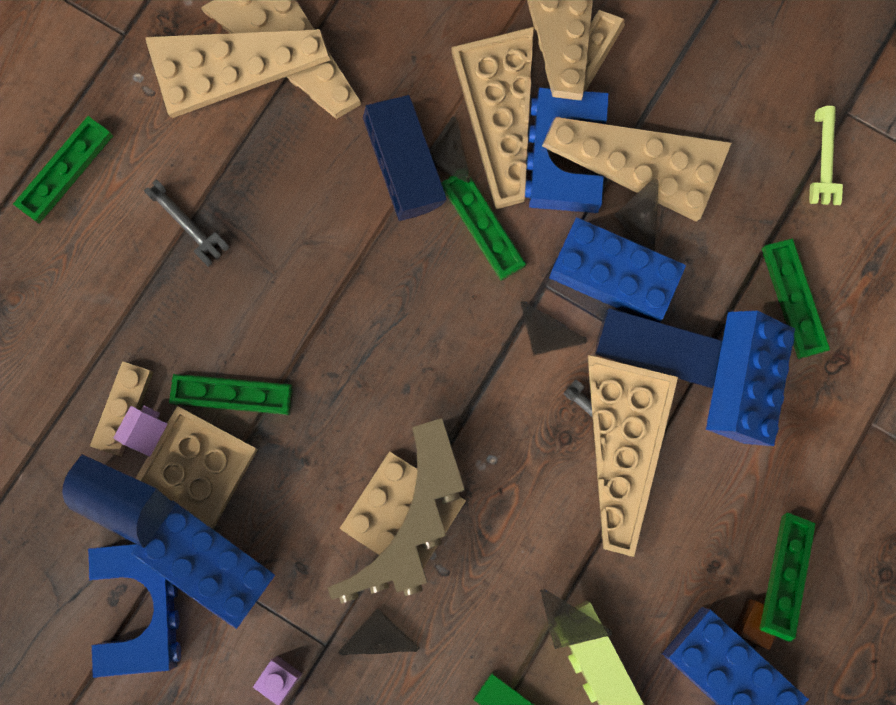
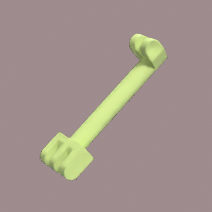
(826, 187)

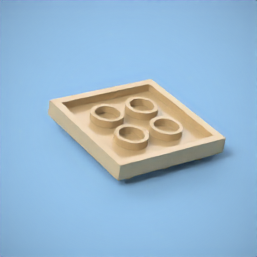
(197, 465)
(385, 506)

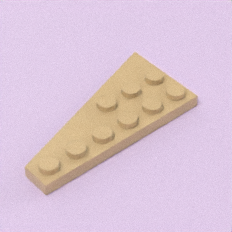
(563, 40)
(321, 82)
(497, 96)
(634, 157)

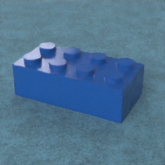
(617, 271)
(751, 378)
(205, 566)
(727, 665)

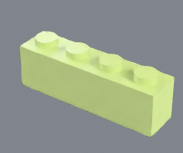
(602, 669)

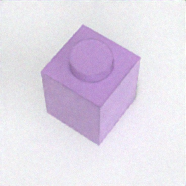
(141, 429)
(277, 680)

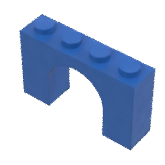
(548, 184)
(157, 646)

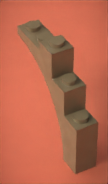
(400, 561)

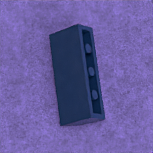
(404, 157)
(659, 347)
(115, 500)

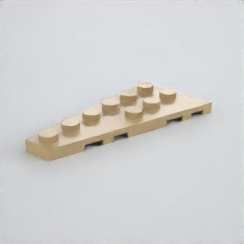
(217, 66)
(628, 429)

